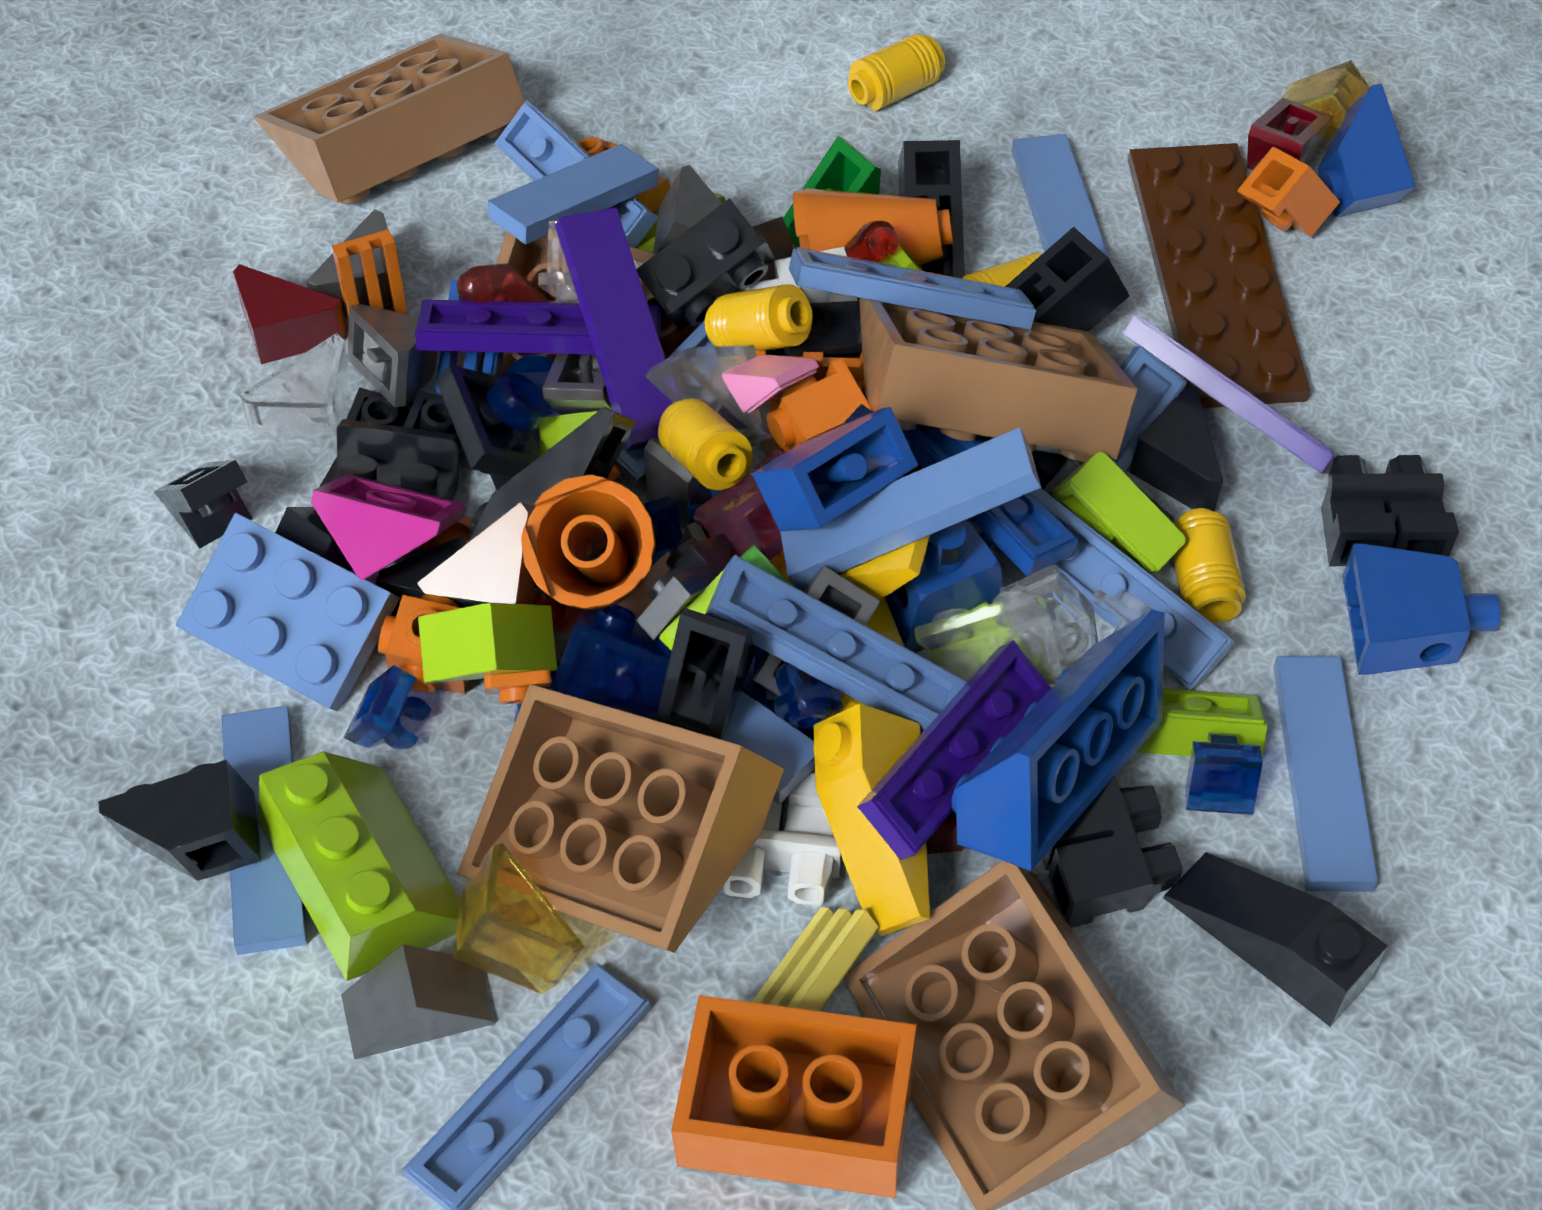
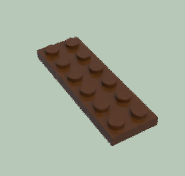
(1217, 269)

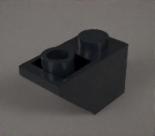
(191, 821)

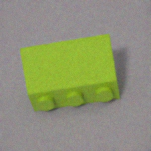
(355, 859)

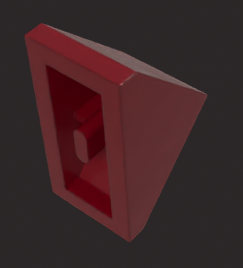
(1289, 128)
(284, 315)

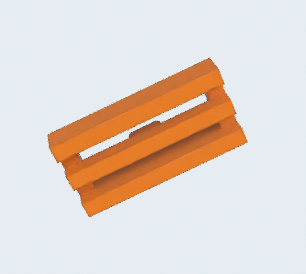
(389, 256)

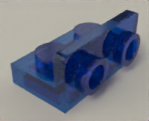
(613, 662)

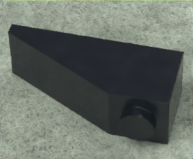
(934, 172)
(1072, 284)
(583, 452)
(1282, 933)

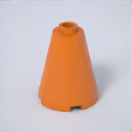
(833, 217)
(574, 527)

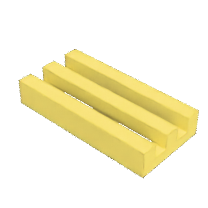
(818, 959)

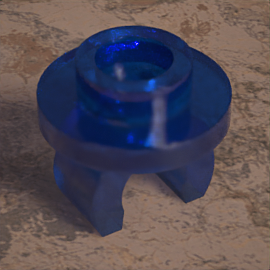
(803, 702)

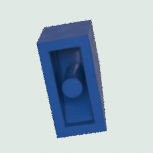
(1366, 158)
(834, 471)

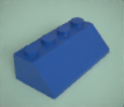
(1065, 748)

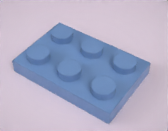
(287, 612)

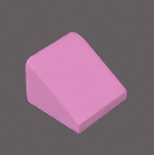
(766, 379)

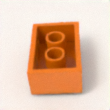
(795, 1096)

